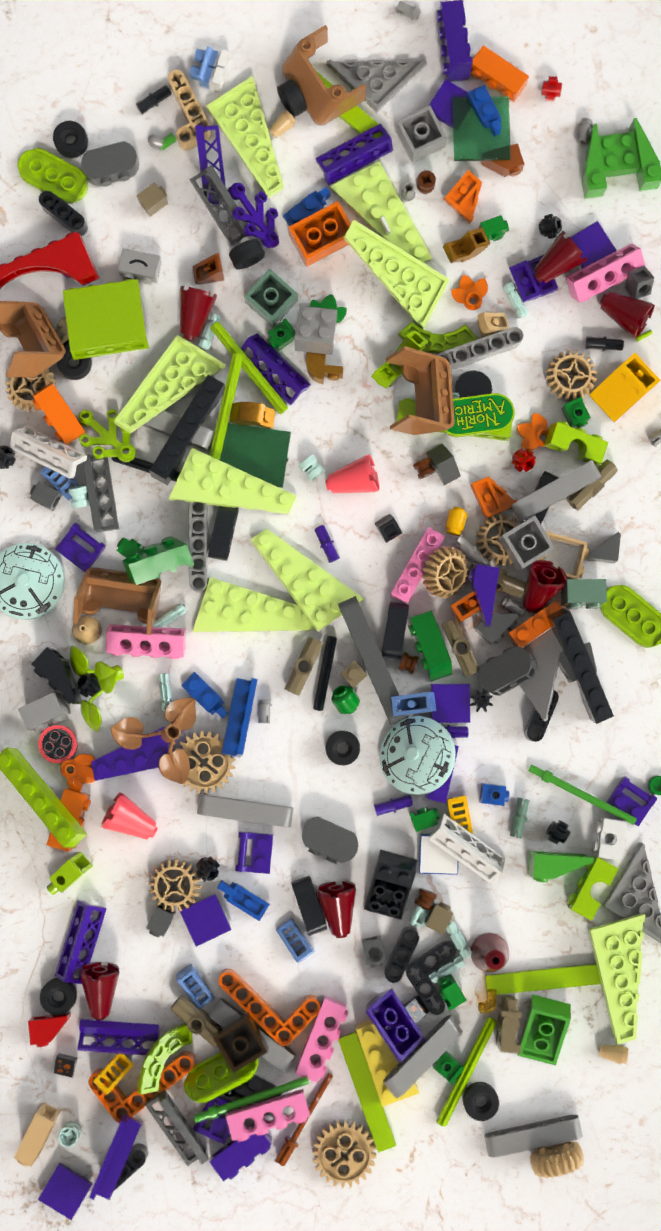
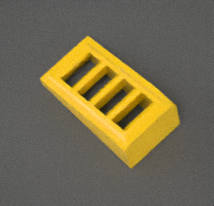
(460, 799)
(124, 1061)

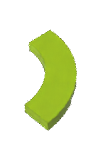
(441, 342)
(158, 1054)

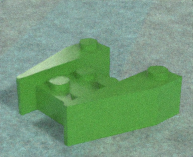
(619, 156)

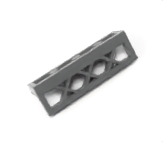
(223, 198)
(94, 498)
(180, 1125)

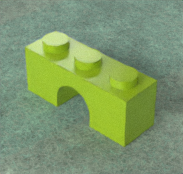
(590, 446)
(582, 901)

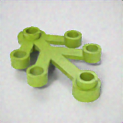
(107, 438)

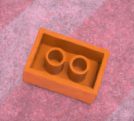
(320, 233)

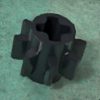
(550, 226)
(6, 457)
(88, 685)
(476, 703)
(558, 832)
(207, 869)

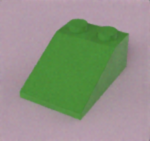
(554, 864)
(545, 1029)

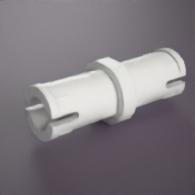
(471, 551)

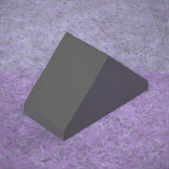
(444, 464)
(608, 551)

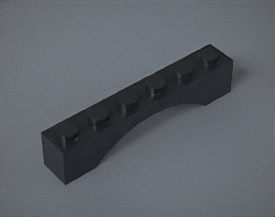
(180, 439)
(582, 667)

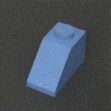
(413, 703)

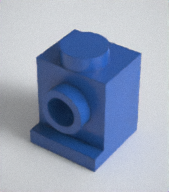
(487, 791)

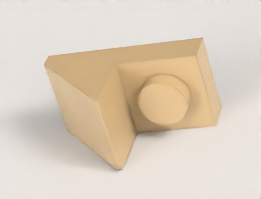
(492, 323)

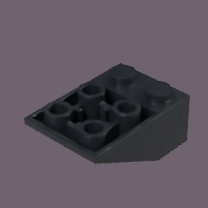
(57, 670)
(391, 884)

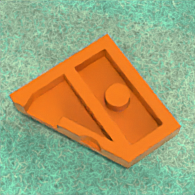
(464, 196)
(491, 497)

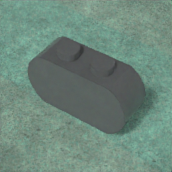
(110, 164)
(507, 670)
(330, 840)

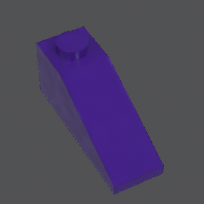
(484, 586)

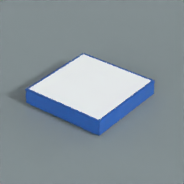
(434, 859)

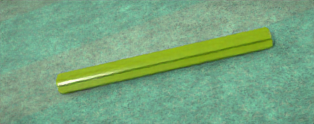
(249, 368)
(226, 405)
(465, 1075)

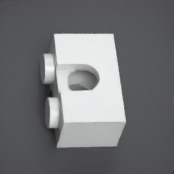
(614, 849)

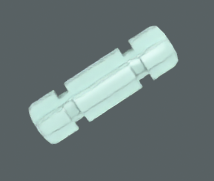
(515, 300)
(208, 334)
(170, 616)
(165, 691)
(458, 940)
(446, 969)

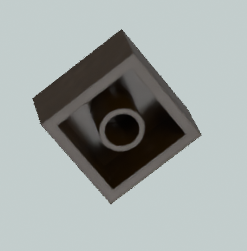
(240, 1042)

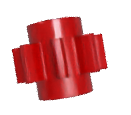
(551, 88)
(523, 460)

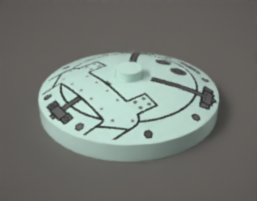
(29, 581)
(417, 755)

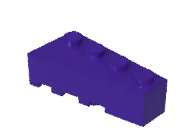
(455, 41)
(130, 761)

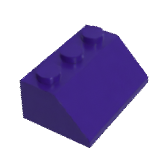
(394, 1024)

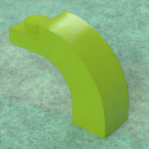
(389, 373)

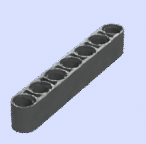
(370, 656)

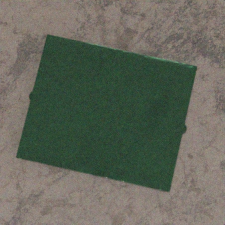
(476, 142)
(257, 452)

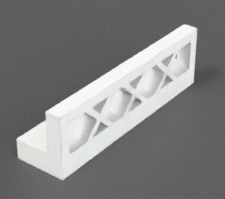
(46, 451)
(467, 851)

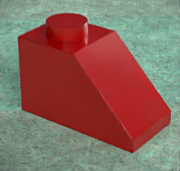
(45, 1028)

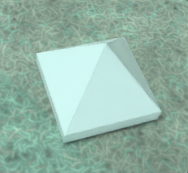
(418, 916)

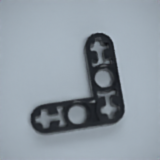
(425, 970)

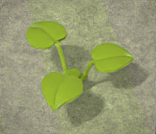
(107, 679)

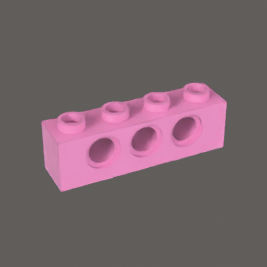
(578, 282)
(413, 571)
(136, 634)
(312, 1069)
(275, 1105)

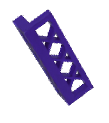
(201, 143)
(357, 157)
(274, 361)
(75, 941)
(117, 1030)
(116, 1158)

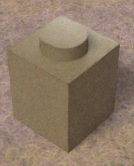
(152, 199)
(353, 674)
(439, 917)

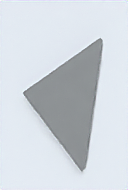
(381, 77)
(540, 688)
(636, 894)

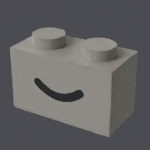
(139, 266)

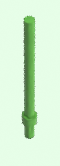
(547, 777)
(214, 1111)

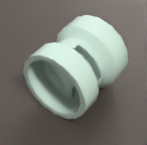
(312, 468)
(79, 496)
(67, 1137)

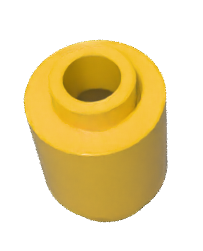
(455, 521)

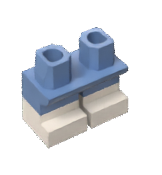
(213, 68)

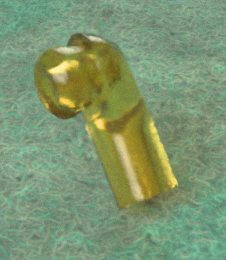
(490, 1003)

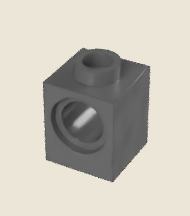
(639, 282)
(45, 496)
(160, 921)
(373, 942)

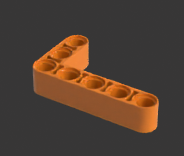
(267, 1010)
(128, 1101)

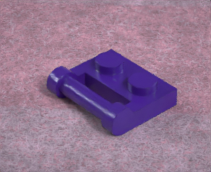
(75, 552)
(627, 804)
(260, 852)
(219, 1128)

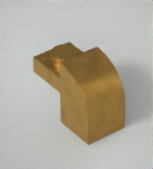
(467, 247)
(318, 370)
(252, 414)

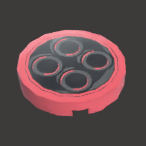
(57, 744)

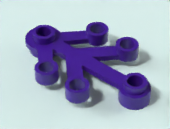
(256, 217)

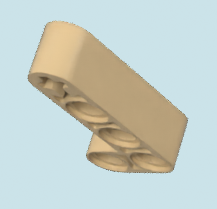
(187, 107)

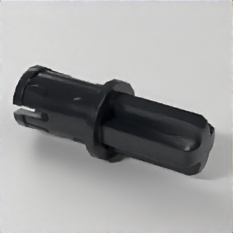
(153, 99)
(603, 343)

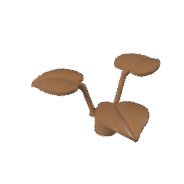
(182, 717)

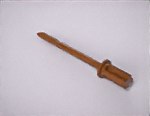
(290, 1143)

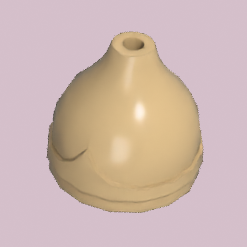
(87, 630)

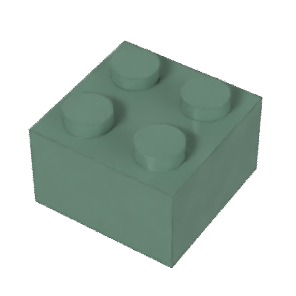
(271, 298)
(584, 592)

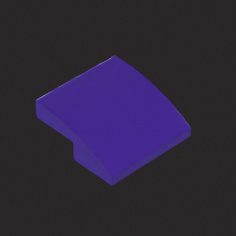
(527, 283)

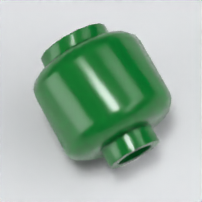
(345, 699)

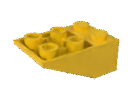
(624, 387)

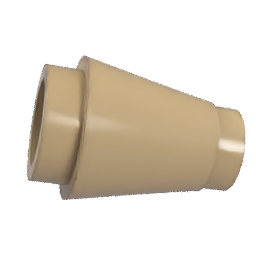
(282, 124)
(614, 1053)

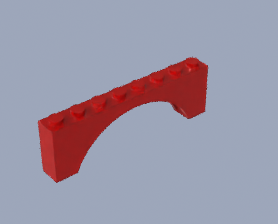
(64, 256)

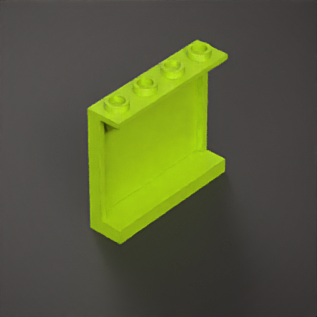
(105, 319)

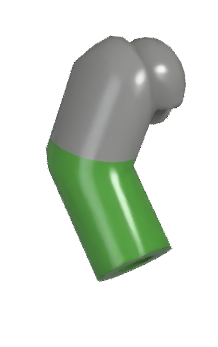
(161, 143)

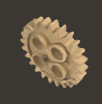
(215, 749)
(332, 1141)

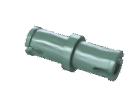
(519, 817)

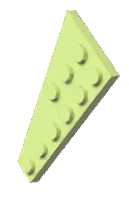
(244, 125)
(374, 197)
(404, 276)
(172, 377)
(220, 484)
(307, 583)
(240, 610)
(619, 968)

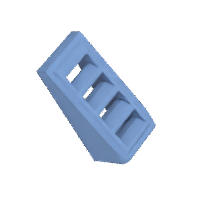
(45, 471)
(298, 958)
(191, 971)

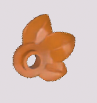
(470, 290)
(532, 431)
(82, 771)

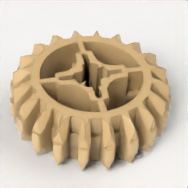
(579, 376)
(24, 389)
(493, 540)
(448, 568)
(167, 879)
(557, 1159)

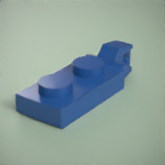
(485, 109)
(308, 206)
(204, 695)
(244, 899)

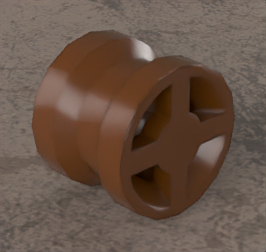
(424, 186)
(424, 468)
(408, 663)
(425, 898)

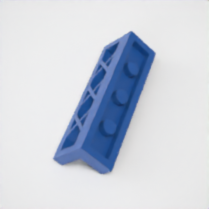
(239, 717)

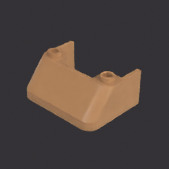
(321, 103)
(36, 334)
(432, 391)
(116, 591)

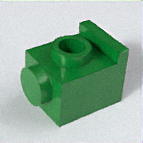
(495, 228)
(281, 342)
(569, 413)
(127, 547)
(424, 818)
(451, 992)
(454, 1070)

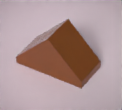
(208, 270)

